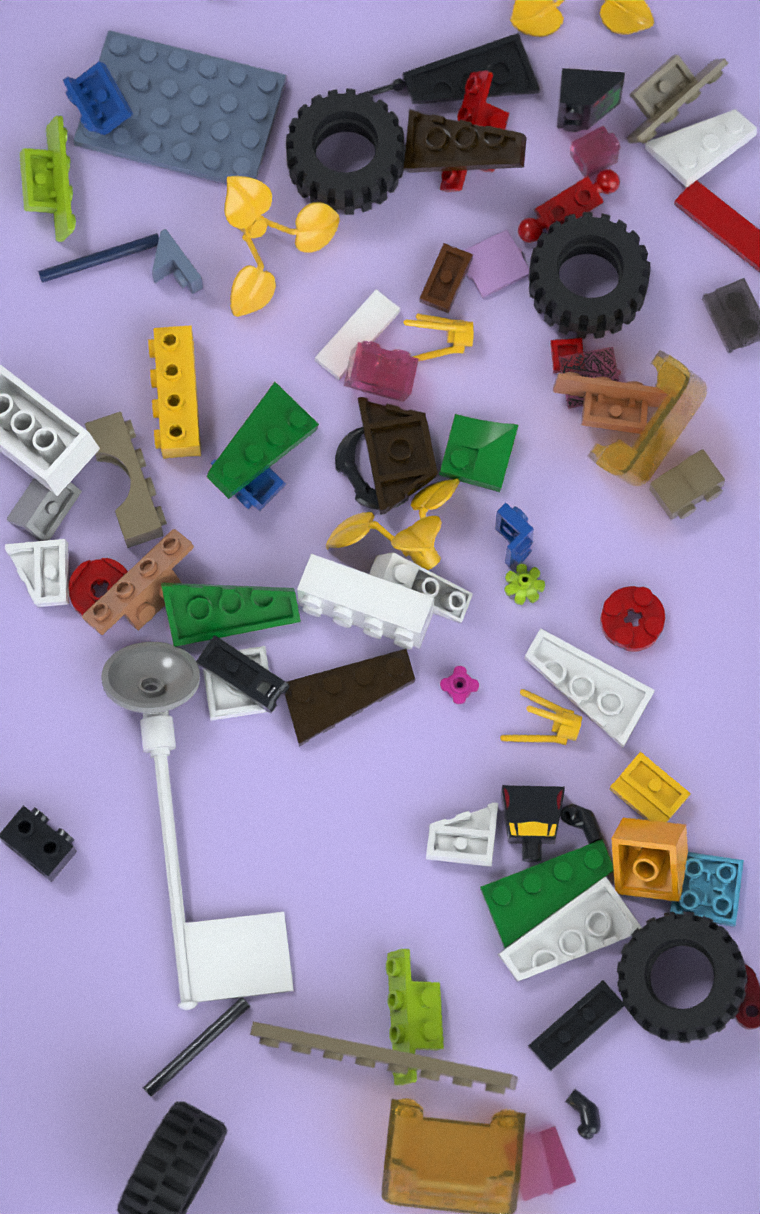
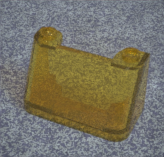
(684, 396)
(452, 1161)

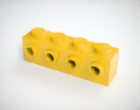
(176, 392)

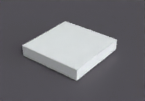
(228, 702)

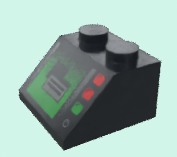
(587, 97)

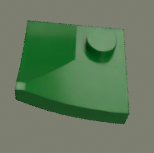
(478, 452)

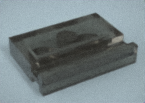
(734, 314)

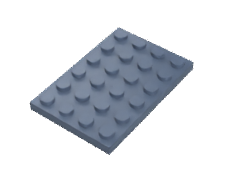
(187, 110)

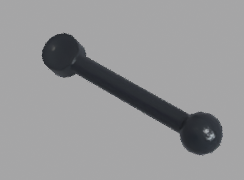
(396, 85)

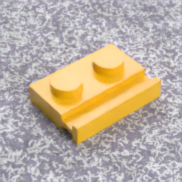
(649, 790)

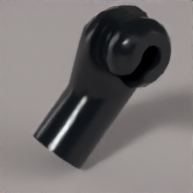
(582, 819)
(588, 1112)

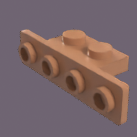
(609, 402)
(139, 591)

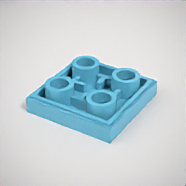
(711, 888)

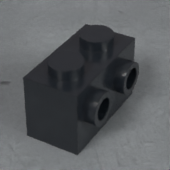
(38, 843)

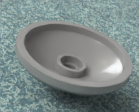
(150, 677)

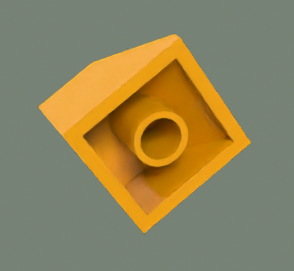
(649, 858)

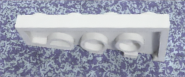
(596, 688)
(581, 926)

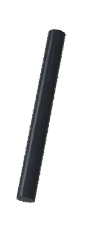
(196, 1047)

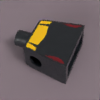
(532, 817)

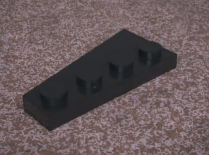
(447, 77)

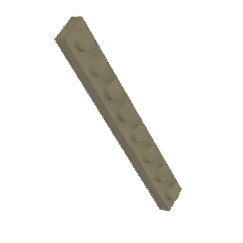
(397, 1061)

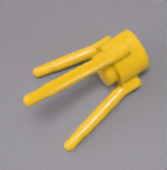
(458, 332)
(565, 722)

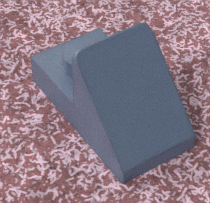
(171, 258)

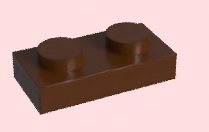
(446, 278)

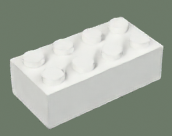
(41, 435)
(365, 602)

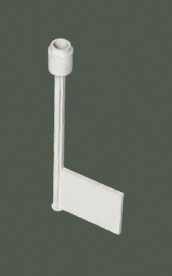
(218, 955)

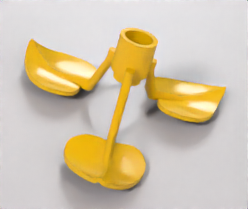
(543, 18)
(243, 209)
(414, 541)

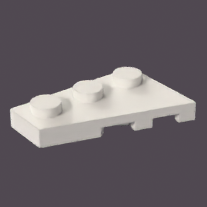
(701, 146)

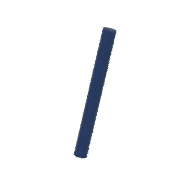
(99, 258)

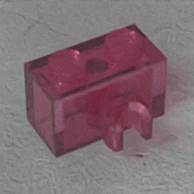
(381, 371)

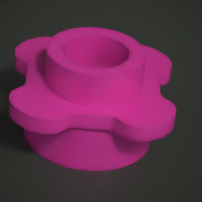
(450, 685)

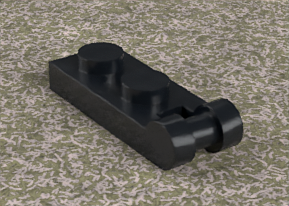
(241, 673)

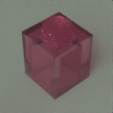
(595, 151)

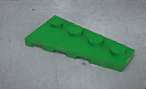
(263, 439)
(208, 610)
(536, 893)

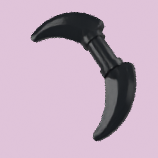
(346, 464)

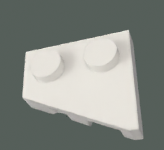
(43, 570)
(464, 838)

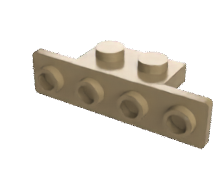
(667, 91)

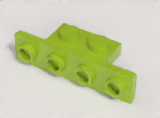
(47, 180)
(413, 1012)

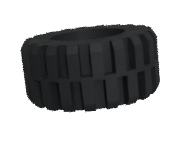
(345, 114)
(598, 238)
(674, 931)
(174, 1162)

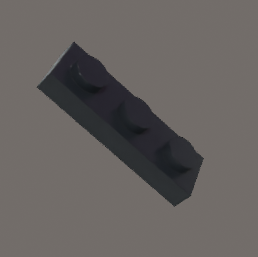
(576, 1025)

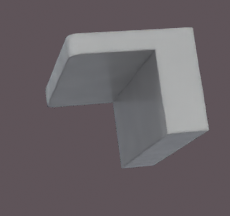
(42, 510)

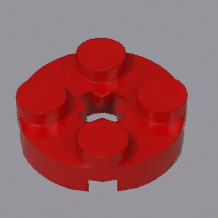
(87, 576)
(641, 602)

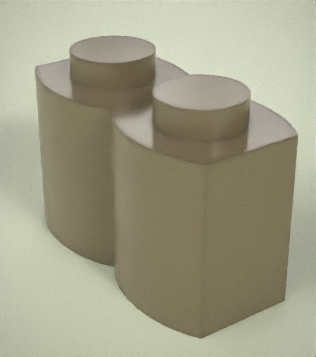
(687, 485)

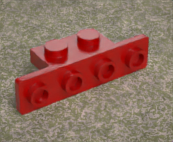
(478, 112)

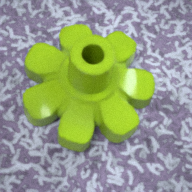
(524, 584)

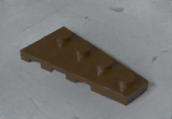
(453, 145)
(342, 692)

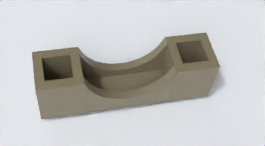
(137, 514)

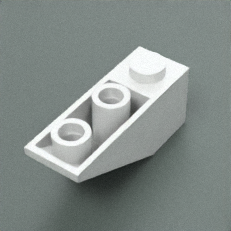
(449, 599)

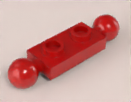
(574, 200)

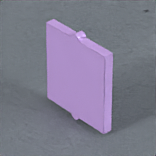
(496, 263)

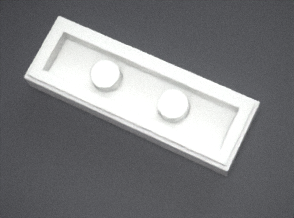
(364, 325)

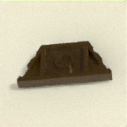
(397, 451)

